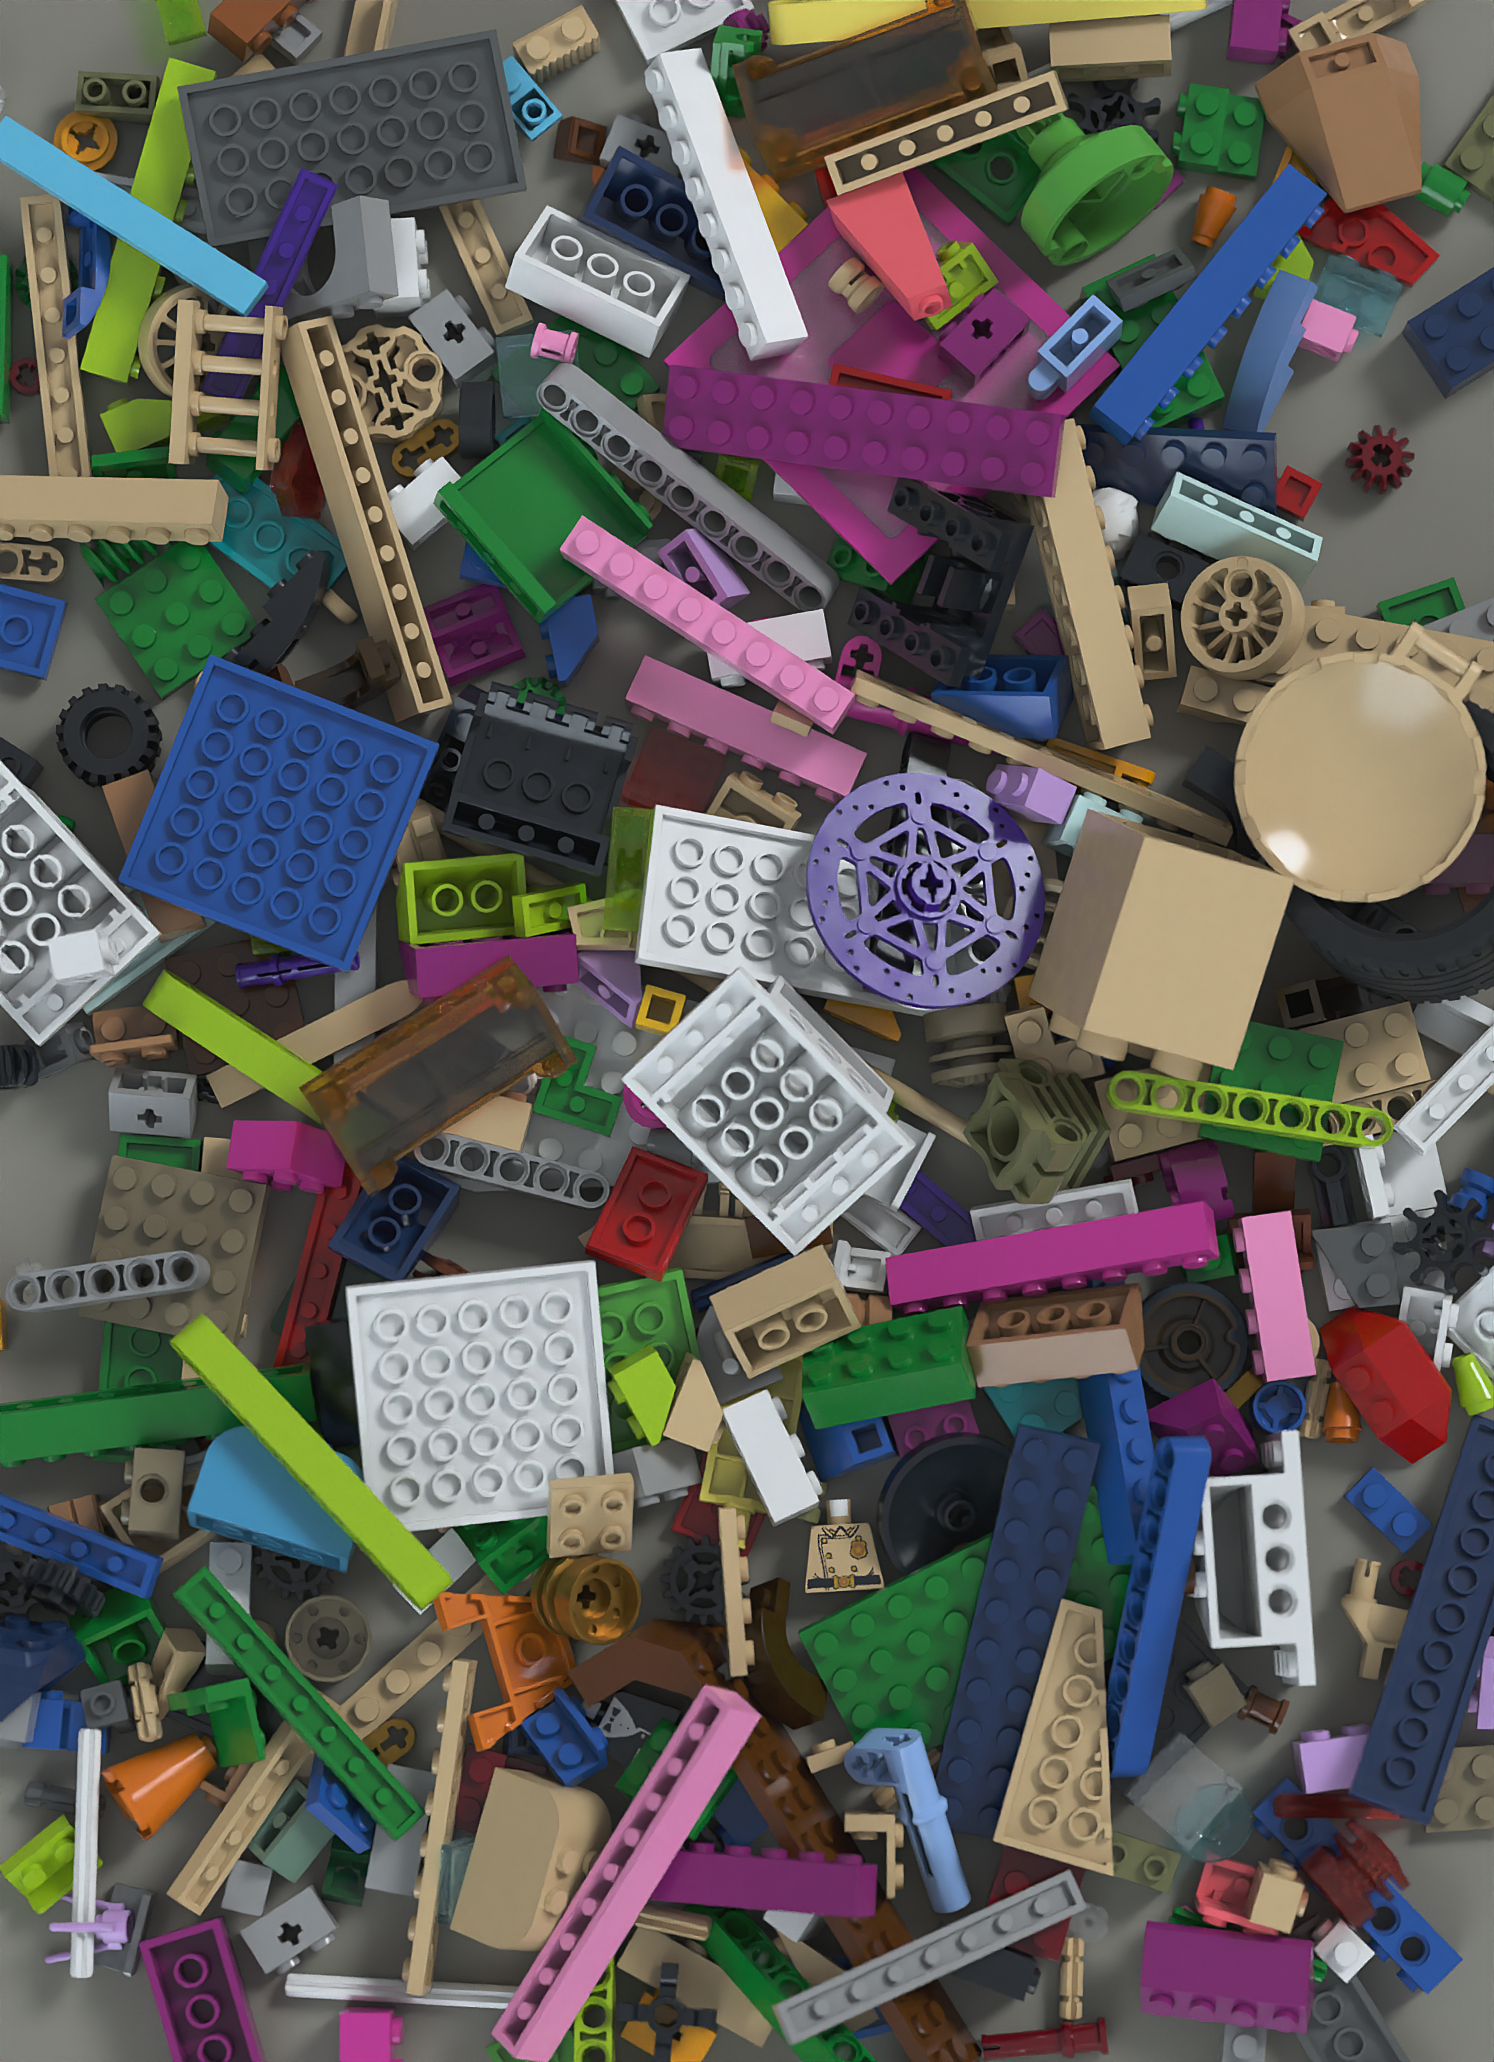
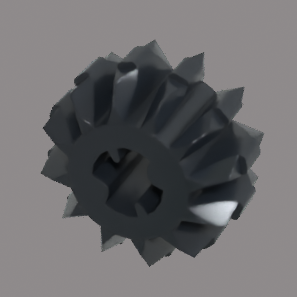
(18, 1067)

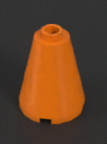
(159, 1781)

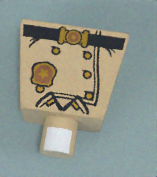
(841, 1553)

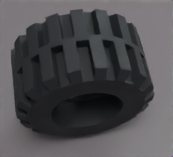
(86, 712)

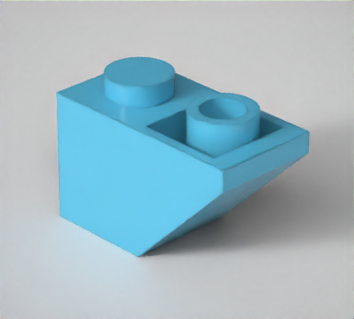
(530, 106)

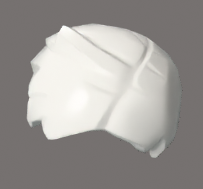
(1120, 519)

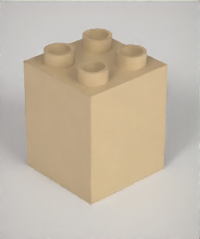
(1158, 946)

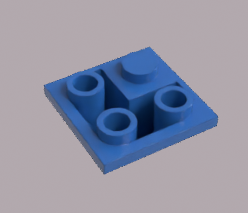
(847, 1446)

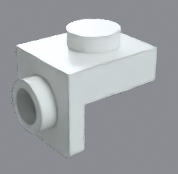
(860, 1268)

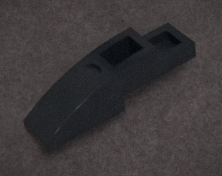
(293, 609)

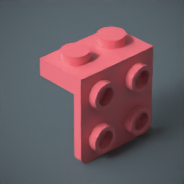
(1223, 1895)

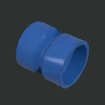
(1277, 1407)

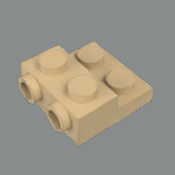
(746, 801)

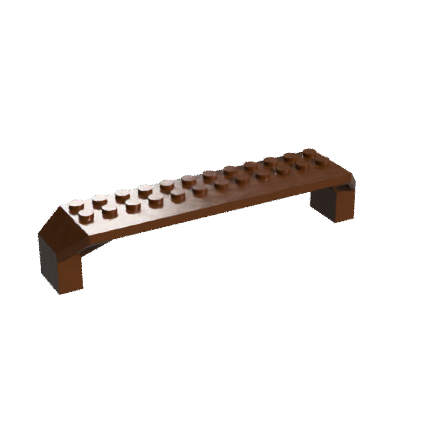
(793, 1804)

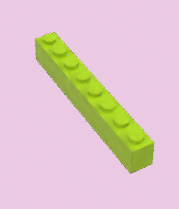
(133, 276)

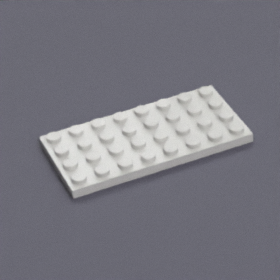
(737, 897)

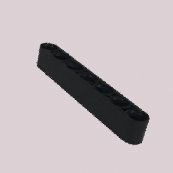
(919, 755)

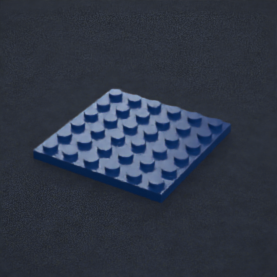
(278, 813)

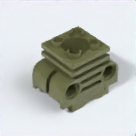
(1036, 1131)

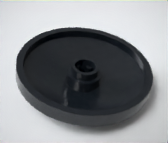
(940, 1498)

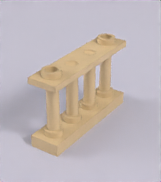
(190, 403)

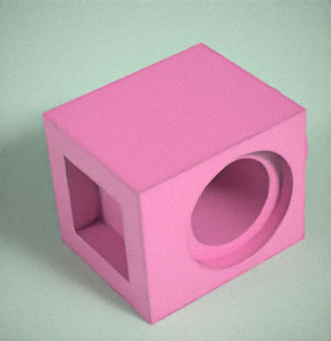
(1328, 331)

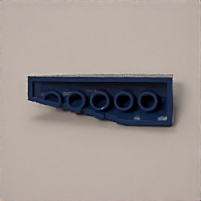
(651, 213)

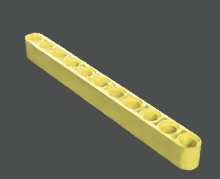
(840, 19)

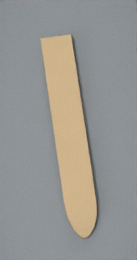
(326, 1036)

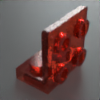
(673, 774)

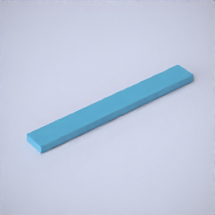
(129, 219)

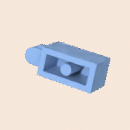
(1074, 348)

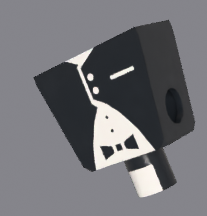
(628, 1722)

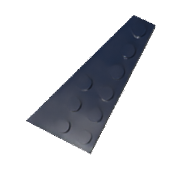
(1229, 461)

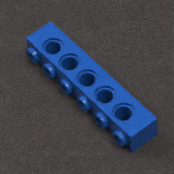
(1436, 1955)

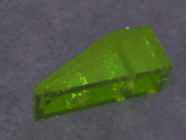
(627, 867)

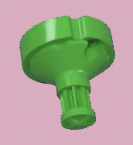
(1089, 186)

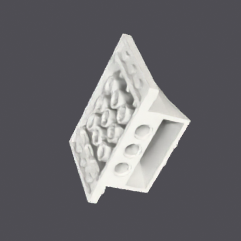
(51, 891)
(773, 1105)
(1256, 1561)

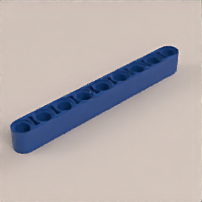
(1154, 1601)

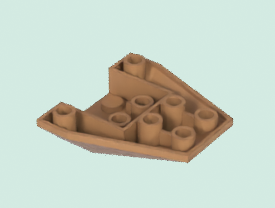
(1351, 118)

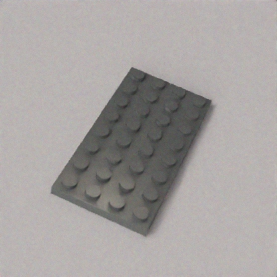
(385, 124)

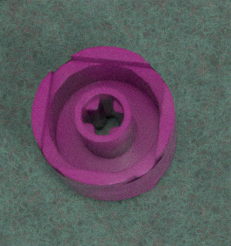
(1197, 1175)

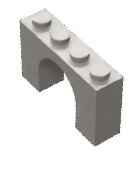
(362, 266)

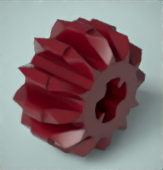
(1394, 466)

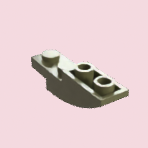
(117, 96)

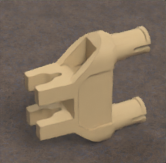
(1374, 1623)

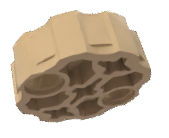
(411, 356)

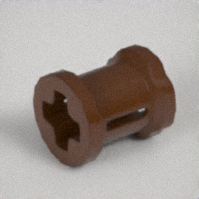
(1263, 1709)

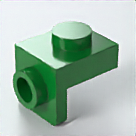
(1216, 1268)

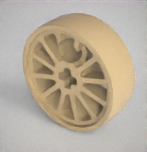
(149, 330)
(1226, 578)

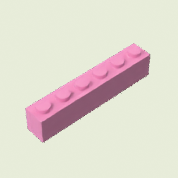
(744, 729)

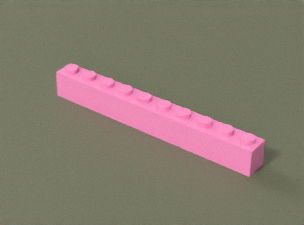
(625, 1874)

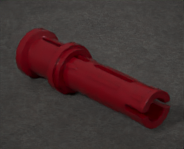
(1066, 2040)

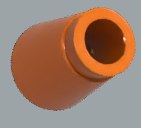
(1212, 216)
(1341, 1417)

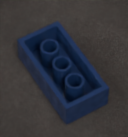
(1456, 335)

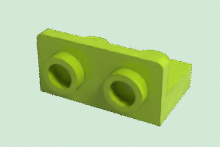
(965, 278)
(45, 1865)

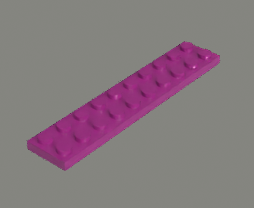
(864, 430)

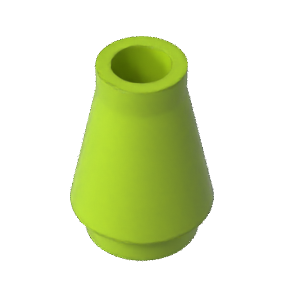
(1472, 1384)

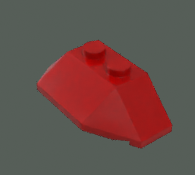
(1389, 1380)

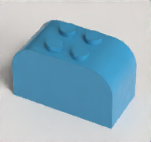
(258, 1502)

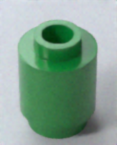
(1442, 189)

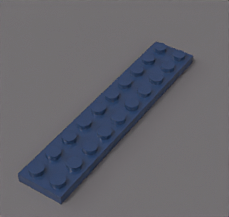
(1013, 1620)
(1437, 1646)

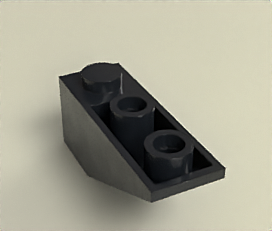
(451, 742)

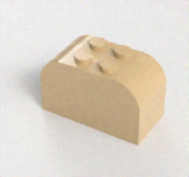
(528, 1859)

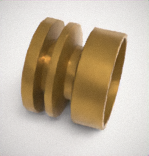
(586, 1598)

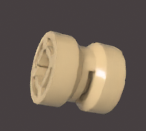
(856, 285)

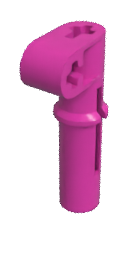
(880, 715)

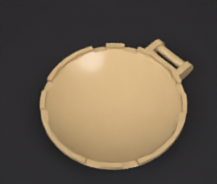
(1363, 772)

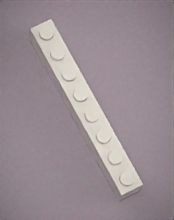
(725, 204)

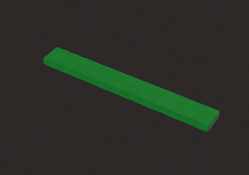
(299, 1703)

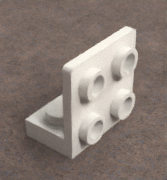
(1397, 1177)

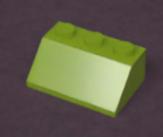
(458, 897)

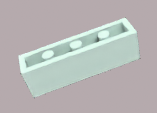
(1230, 528)

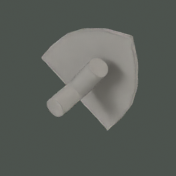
(723, 1366)

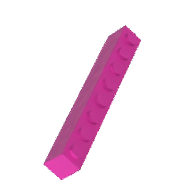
(1053, 1258)

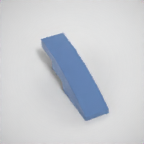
(1269, 350)

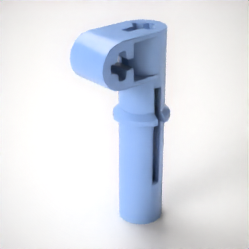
(921, 1808)

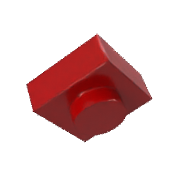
(1296, 492)

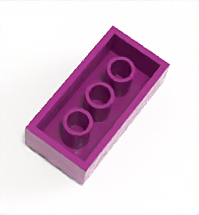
(201, 1994)

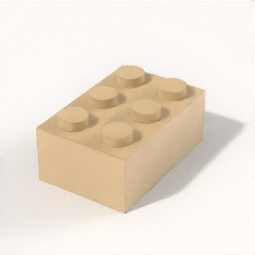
(785, 1311)

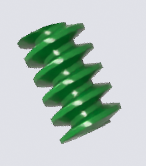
(111, 555)

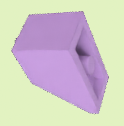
(612, 981)

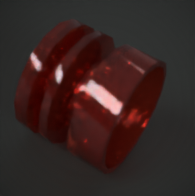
(1355, 1873)

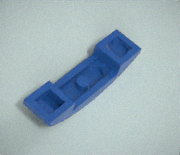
(92, 274)

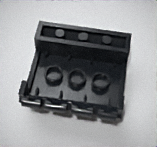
(540, 779)

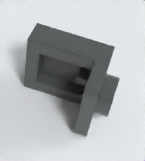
(108, 1706)

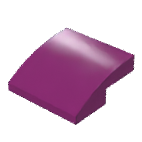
(473, 633)

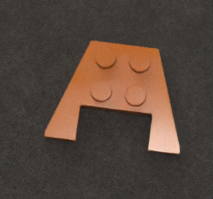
(524, 1656)

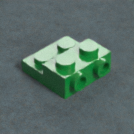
(1218, 132)

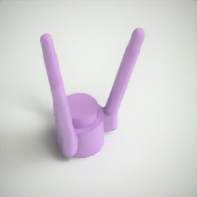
(112, 1926)

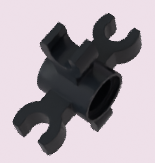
(645, 2013)

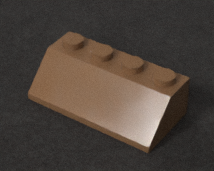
(1058, 1336)

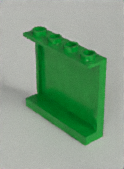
(526, 503)

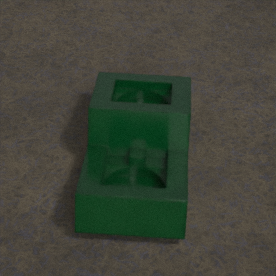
(346, 1873)

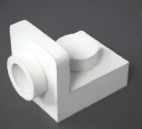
(1340, 1948)

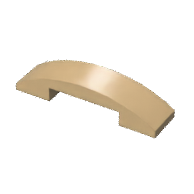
(1350, 21)

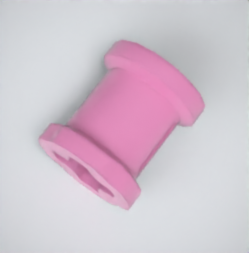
(554, 344)

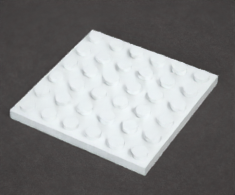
(479, 1391)

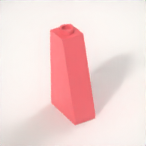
(892, 241)

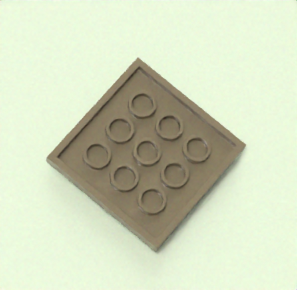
(177, 1209)

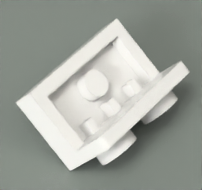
(1429, 1315)

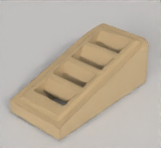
(175, 1663)

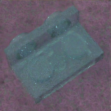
(1358, 292)

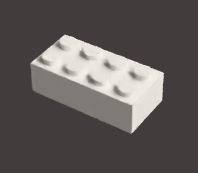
(597, 281)

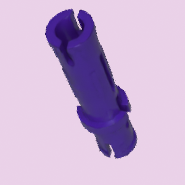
(281, 969)

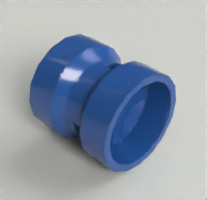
(1475, 1186)

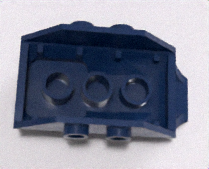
(34, 1658)

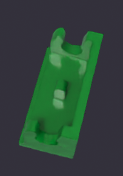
(729, 48)

